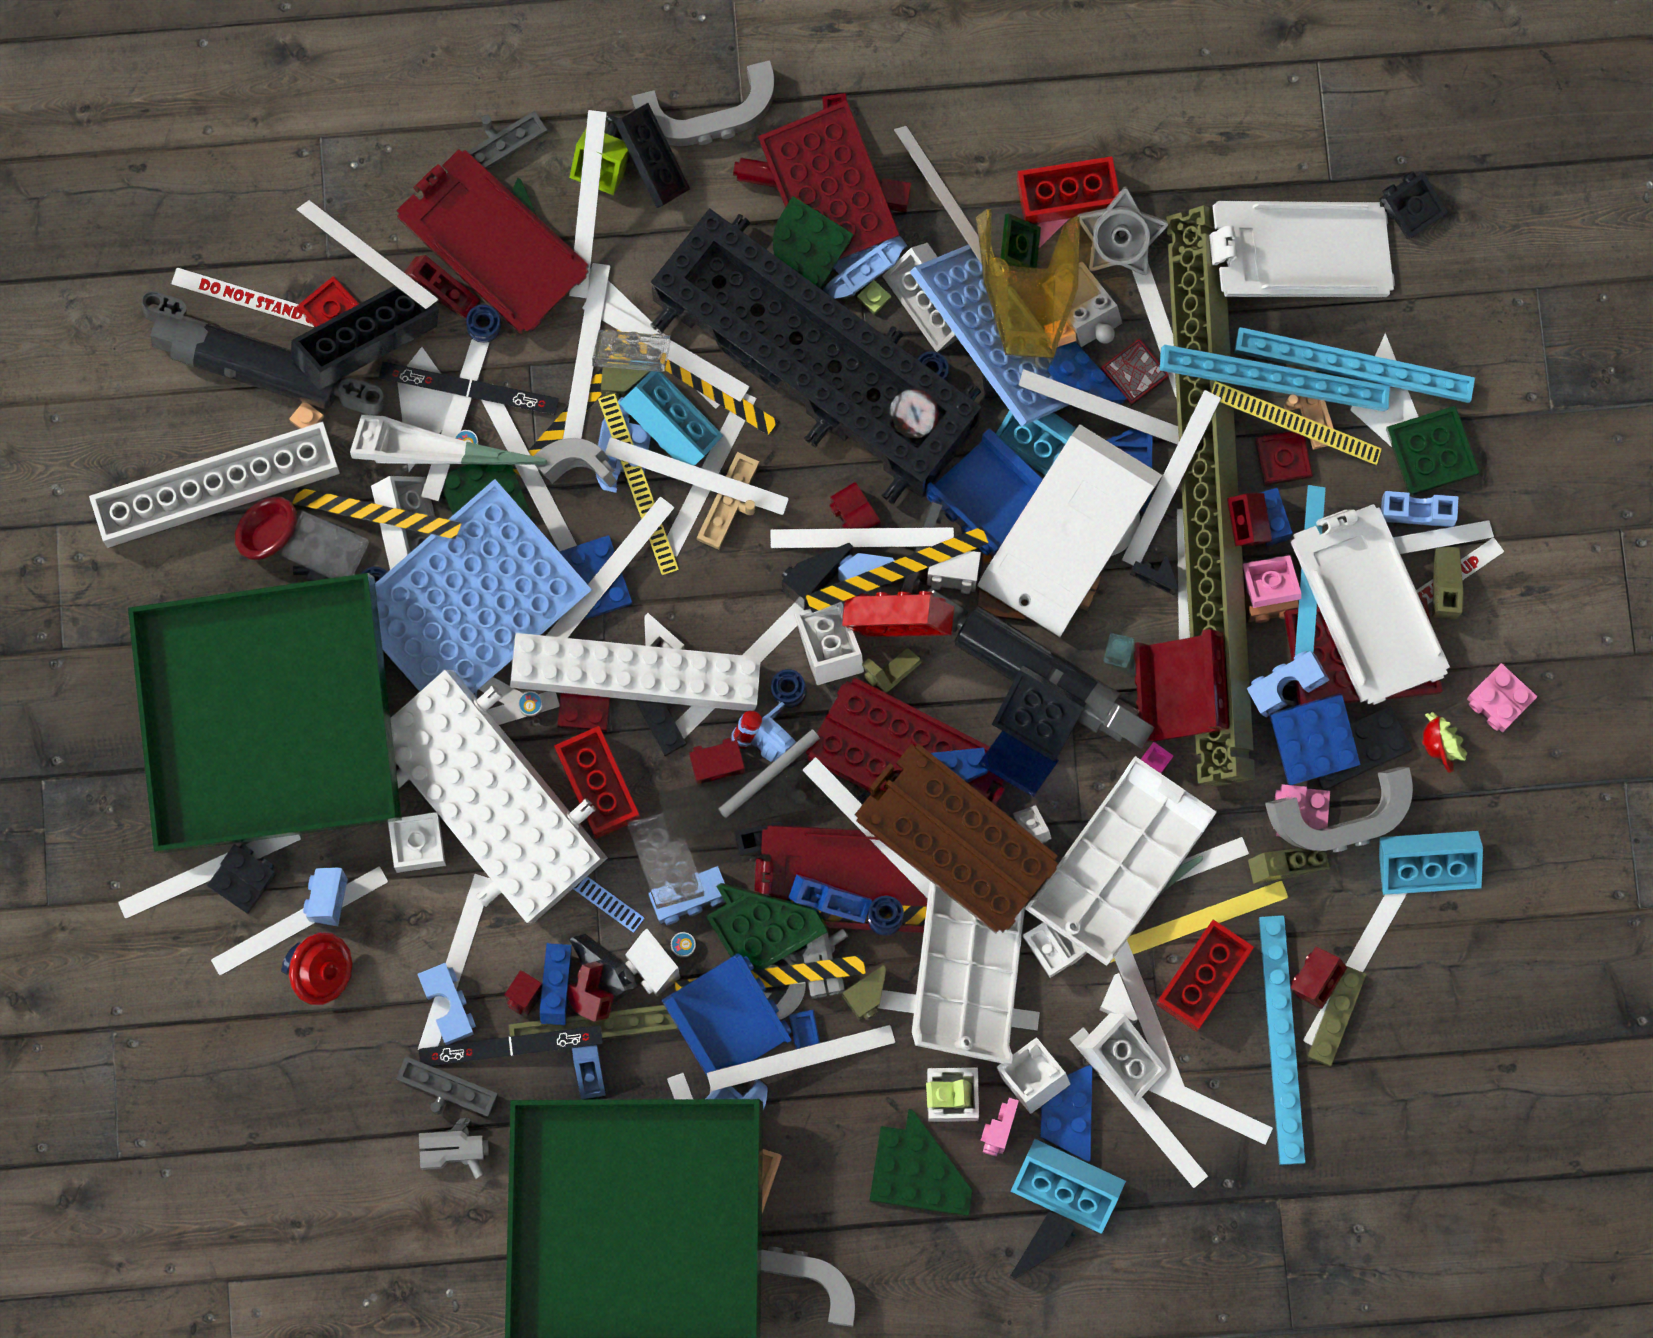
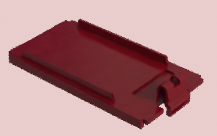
(492, 241)
(875, 729)
(836, 858)

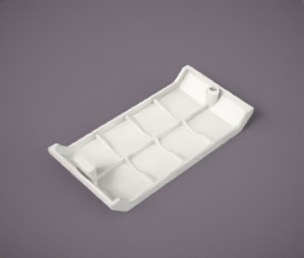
(1069, 530)
(1121, 861)
(965, 982)

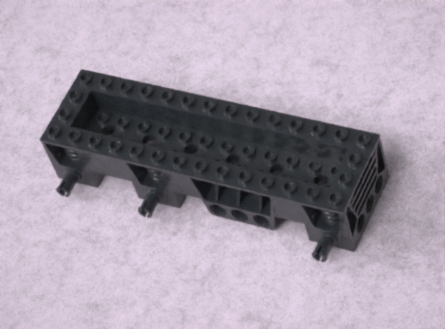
(829, 336)

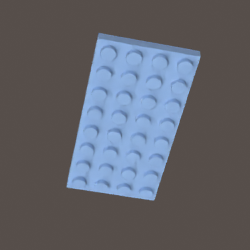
(960, 296)

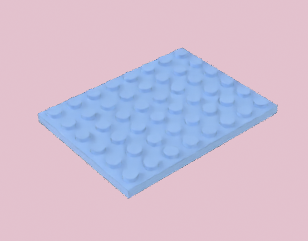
(469, 595)

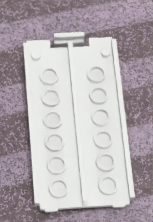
(1302, 249)
(1370, 604)

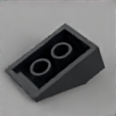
(813, 574)

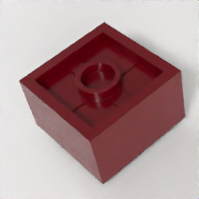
(716, 761)

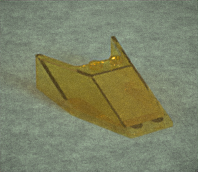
(1031, 302)

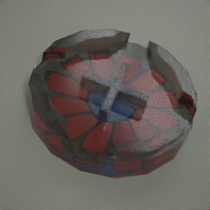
(914, 413)

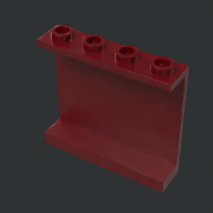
(1182, 686)

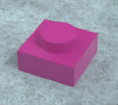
(1157, 757)

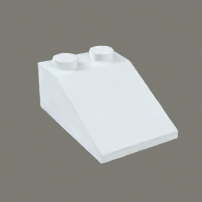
(828, 644)
(652, 964)
(1122, 1056)

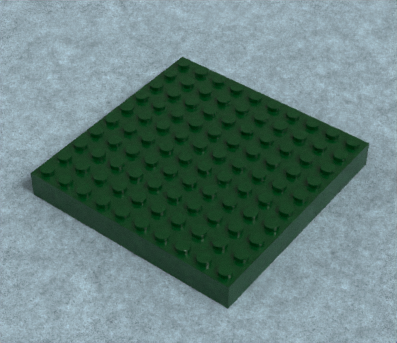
(264, 713)
(634, 1218)

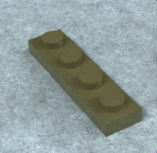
(1336, 1017)

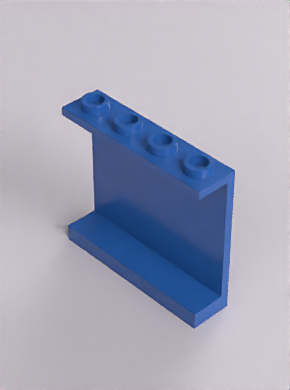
(986, 490)
(727, 1016)

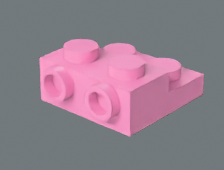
(1271, 581)
(1501, 698)
(1312, 804)
(997, 1133)

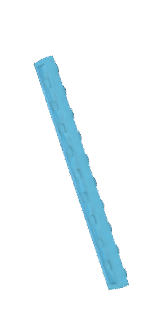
(1354, 365)
(1274, 378)
(1281, 1040)

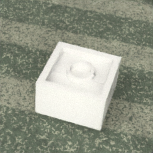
(955, 573)
(417, 842)
(953, 1075)
(1033, 1075)

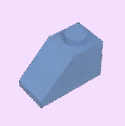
(588, 1071)

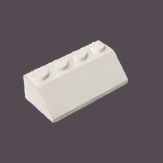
(915, 299)
(402, 494)

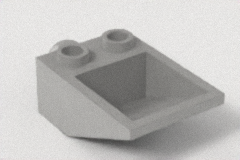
(1093, 310)

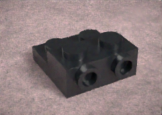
(1413, 203)
(242, 878)

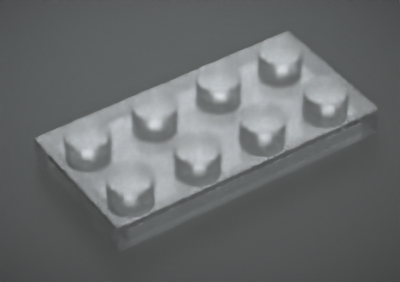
(665, 864)

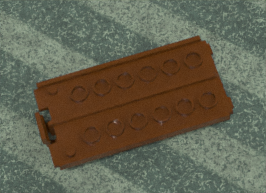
(956, 838)

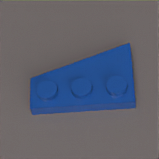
(964, 762)

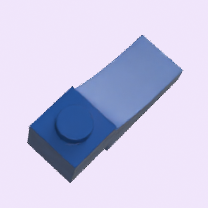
(829, 899)

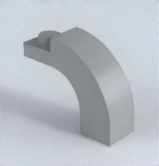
(573, 453)

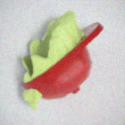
(1442, 742)

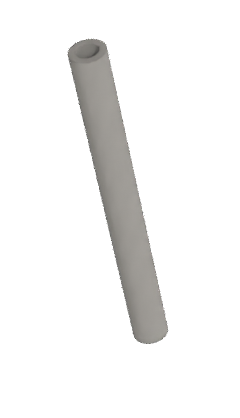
(769, 773)

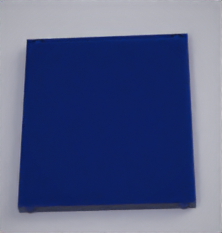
(1017, 763)

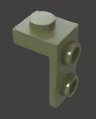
(893, 672)

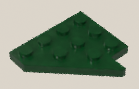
(917, 1172)

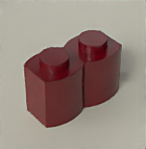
(853, 509)

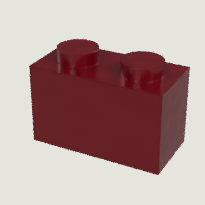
(1249, 519)
(1318, 977)
(523, 993)

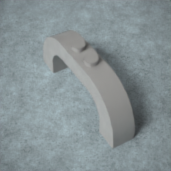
(721, 123)
(1394, 803)
(801, 1266)

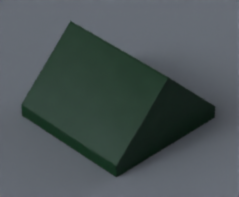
(1020, 242)

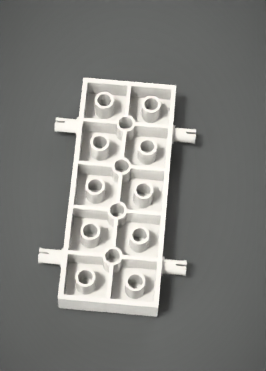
(492, 797)

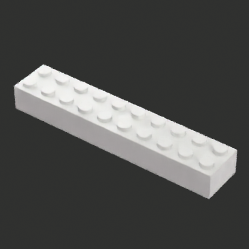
(214, 485)
(635, 672)

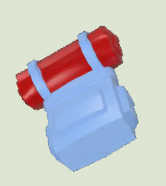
(763, 733)

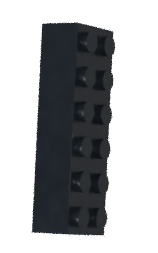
(361, 336)

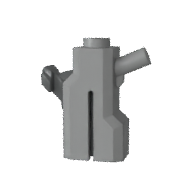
(821, 950)
(453, 1146)

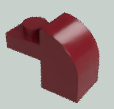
(587, 997)

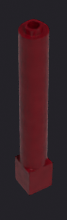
(759, 173)

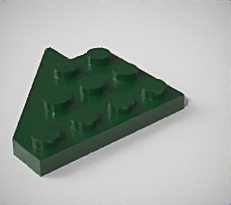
(763, 925)

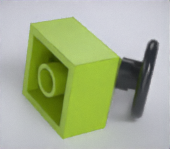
(613, 160)

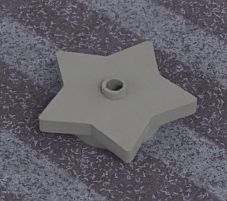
(1128, 250)

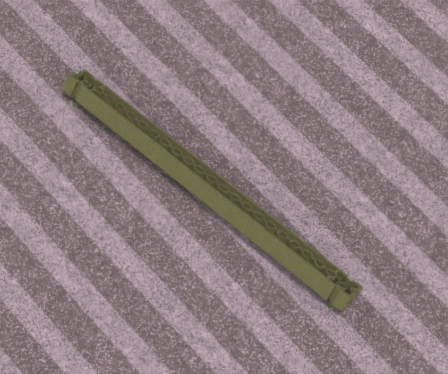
(1211, 477)

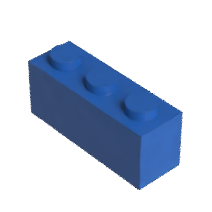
(555, 984)

